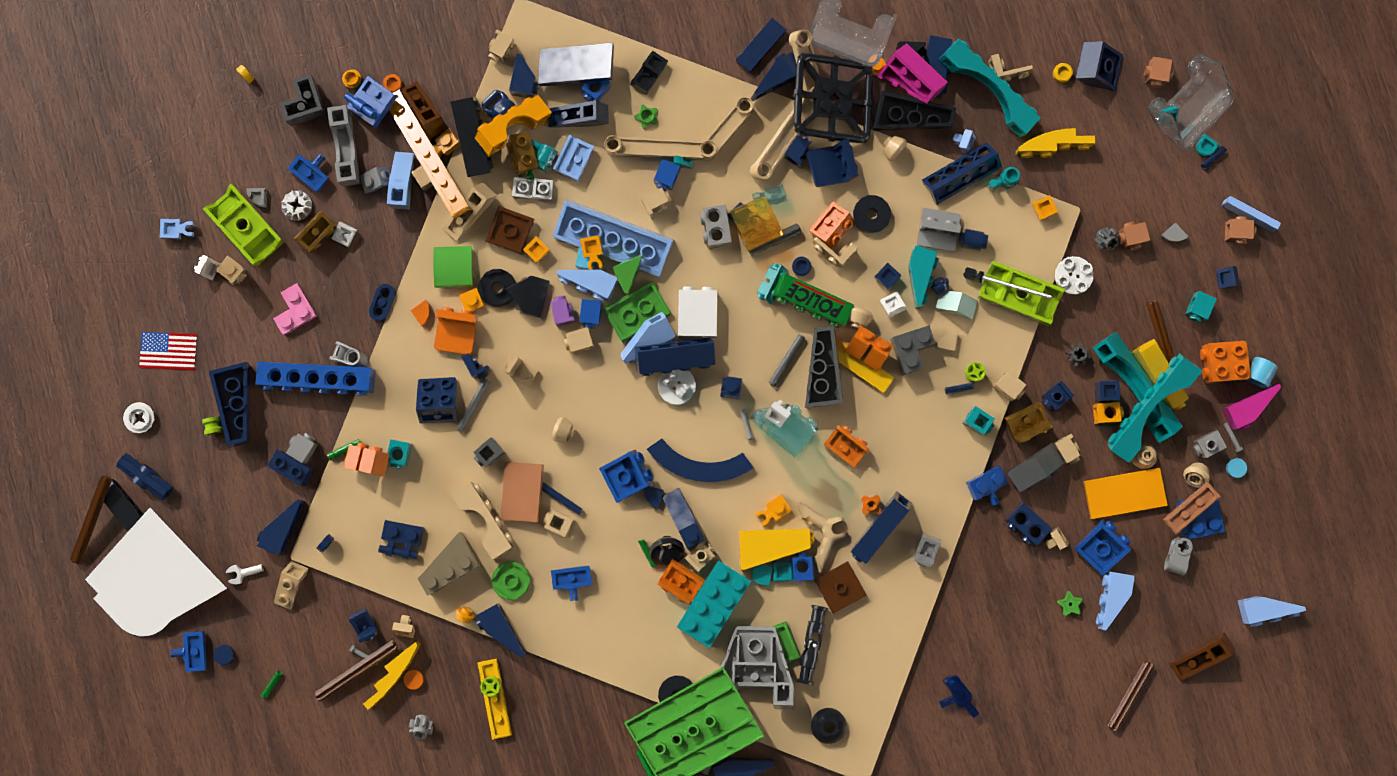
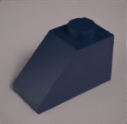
(523, 80)

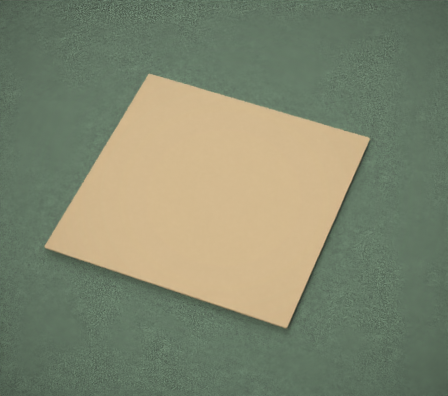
(914, 432)

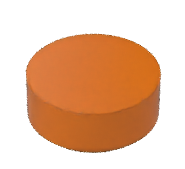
(392, 83)
(413, 679)

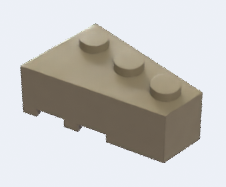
(450, 565)

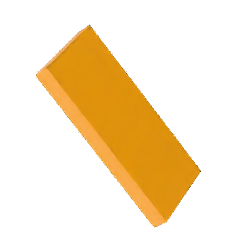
(1125, 493)

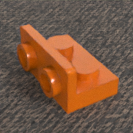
(832, 225)

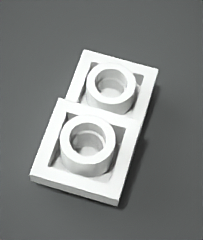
(532, 189)

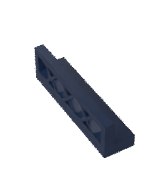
(965, 174)

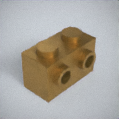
(314, 231)

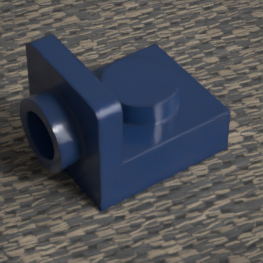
(472, 364)

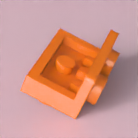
(846, 446)
(681, 582)

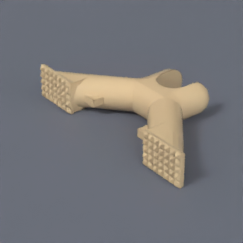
(829, 537)

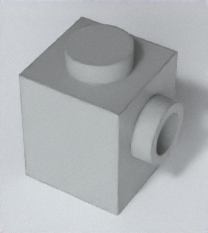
(1208, 444)
(302, 447)

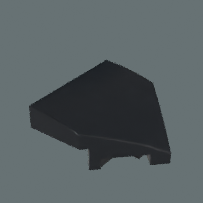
(529, 295)

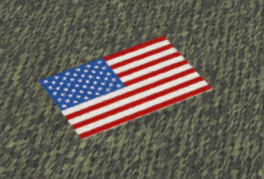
(168, 351)

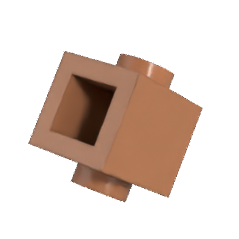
(1158, 72)
(1240, 230)
(1133, 235)

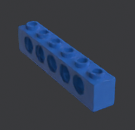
(267, 371)

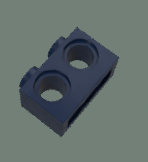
(290, 468)
(1031, 520)

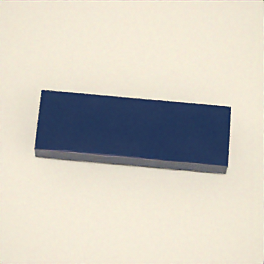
(760, 45)

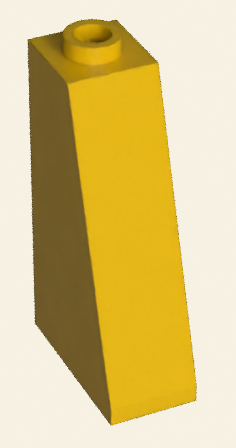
(1153, 363)
(768, 545)

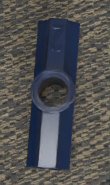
(144, 476)

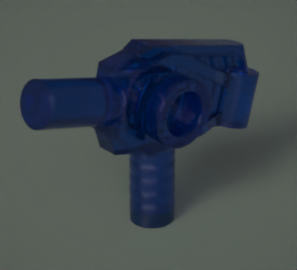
(960, 695)

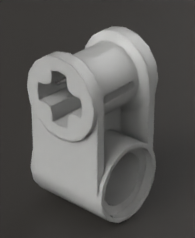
(346, 355)
(1177, 558)

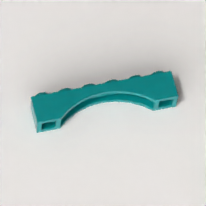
(1017, 113)
(1118, 357)
(1178, 375)

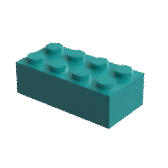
(713, 604)

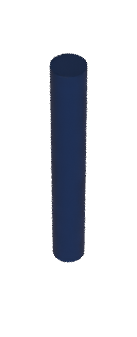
(560, 498)

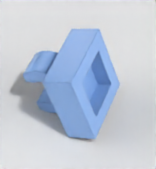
(965, 141)

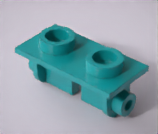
(766, 289)

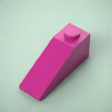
(1248, 409)

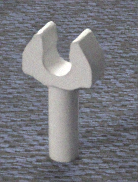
(241, 573)

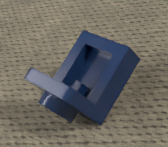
(363, 625)

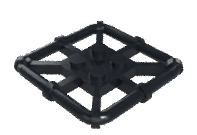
(824, 106)

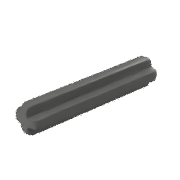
(788, 233)

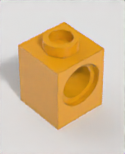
(1101, 418)

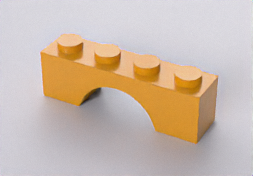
(530, 113)

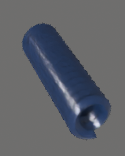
(1213, 157)
(953, 389)

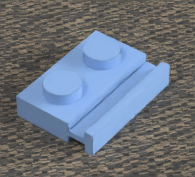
(573, 158)

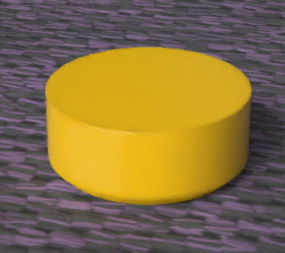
(245, 73)
(1062, 73)

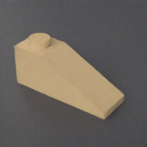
(478, 201)

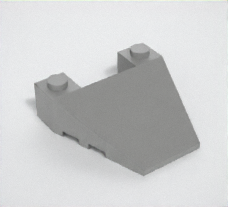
(758, 662)

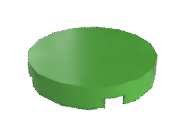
(511, 580)

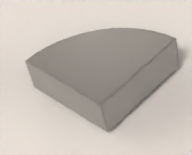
(258, 196)
(1174, 234)

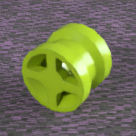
(978, 370)
(212, 425)
(488, 688)

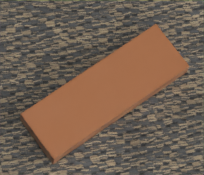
(1191, 508)

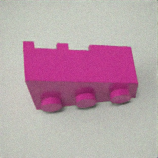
(913, 74)

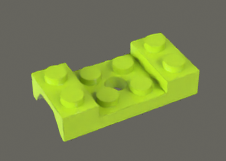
(257, 239)
(1032, 306)

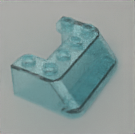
(794, 432)

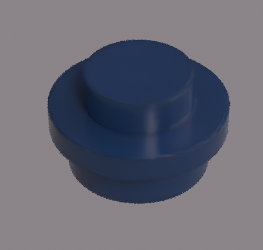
(940, 285)

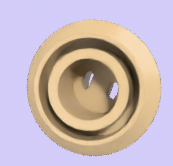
(894, 147)
(860, 317)
(563, 430)
(1145, 457)
(1196, 474)

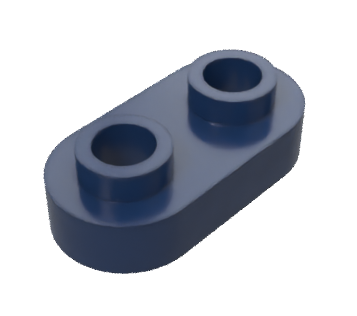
(381, 302)

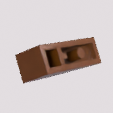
(423, 110)
(1203, 656)

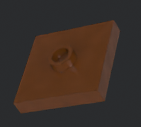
(510, 230)
(840, 587)

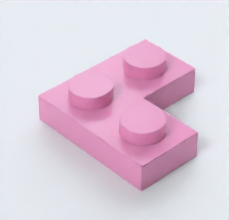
(299, 312)

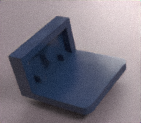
(832, 164)

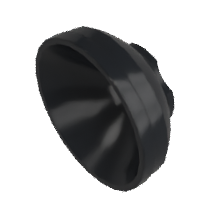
(664, 554)
(821, 718)

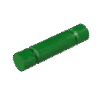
(342, 450)

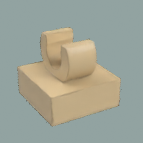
(1057, 539)
(404, 628)

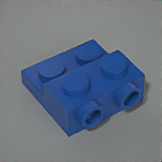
(627, 475)
(1206, 523)
(1104, 546)

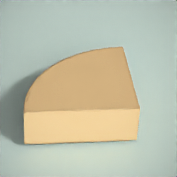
(947, 341)

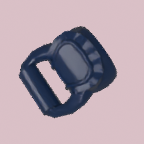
(500, 107)

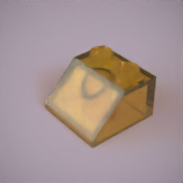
(756, 222)

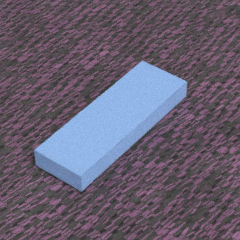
(1245, 210)

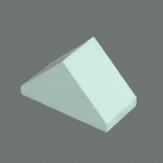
(957, 304)

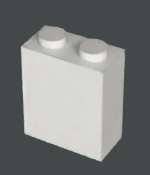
(697, 313)

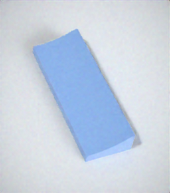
(618, 237)

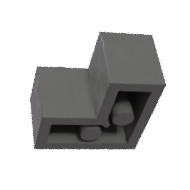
(307, 105)
(907, 347)
(1036, 468)

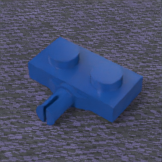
(309, 171)
(987, 484)
(571, 579)
(193, 651)

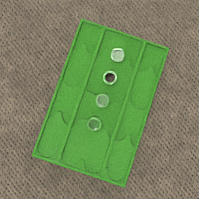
(705, 717)

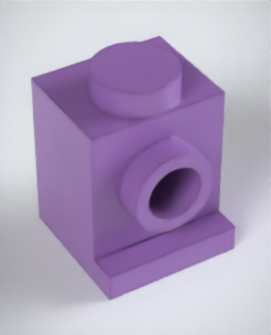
(562, 311)

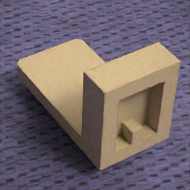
(998, 65)
(846, 252)
(231, 270)
(521, 371)
(289, 584)

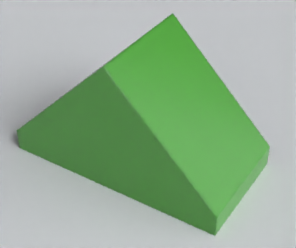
(627, 272)

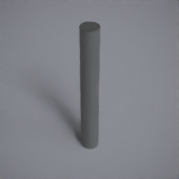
(786, 360)
(473, 404)

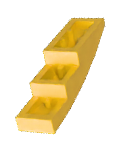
(396, 670)

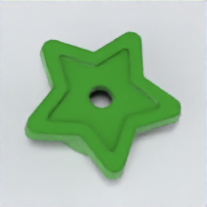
(646, 111)
(1065, 604)

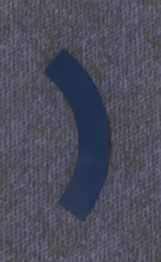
(699, 470)

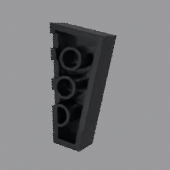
(910, 113)
(467, 122)

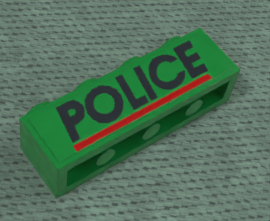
(813, 300)

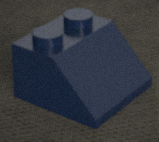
(1099, 65)

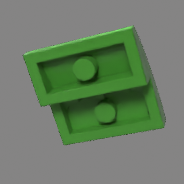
(453, 266)

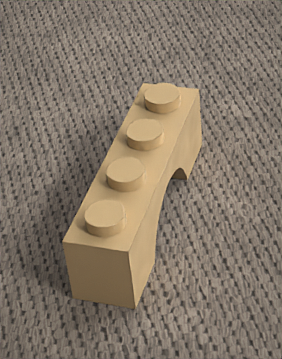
(496, 541)

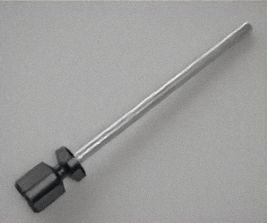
(971, 274)

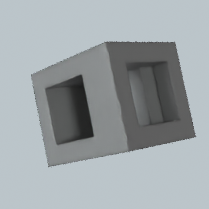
(490, 445)

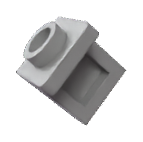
(375, 179)
(927, 550)

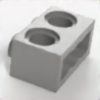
(720, 226)

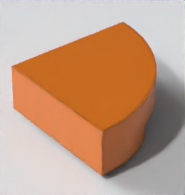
(421, 312)

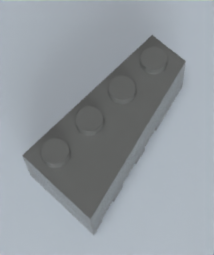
(824, 377)

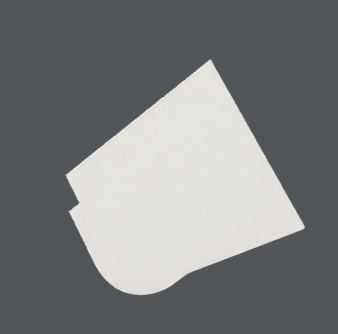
(151, 578)

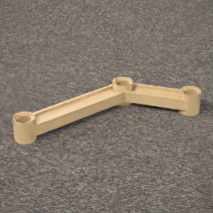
(785, 135)
(685, 148)

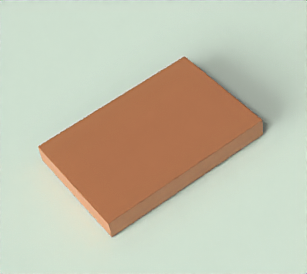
(522, 492)

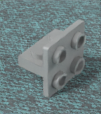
(938, 229)

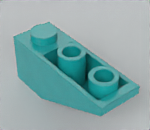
(920, 269)

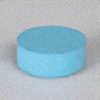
(1236, 468)

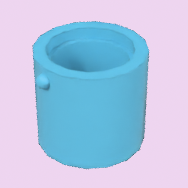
(1262, 372)

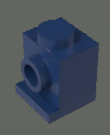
(797, 150)
(731, 387)
(1049, 400)

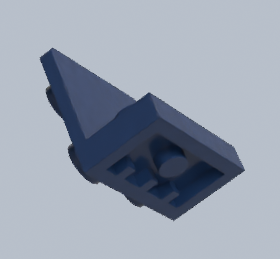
(436, 400)

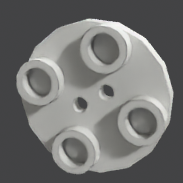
(1078, 267)
(683, 391)

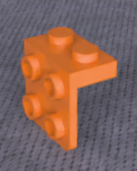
(455, 331)
(1225, 361)

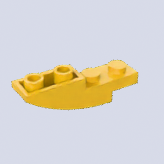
(1047, 143)

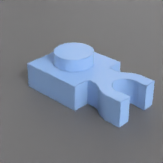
(174, 228)

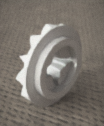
(300, 212)
(130, 419)

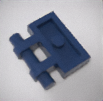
(401, 533)

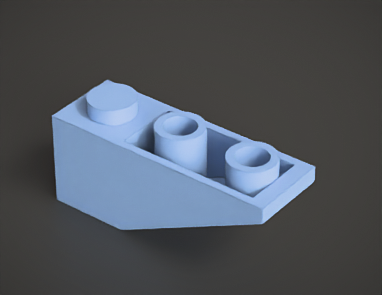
(401, 181)
(593, 281)
(653, 331)
(1116, 594)
(1259, 609)

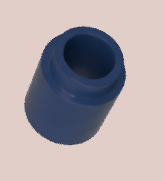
(973, 239)

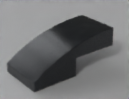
(649, 72)

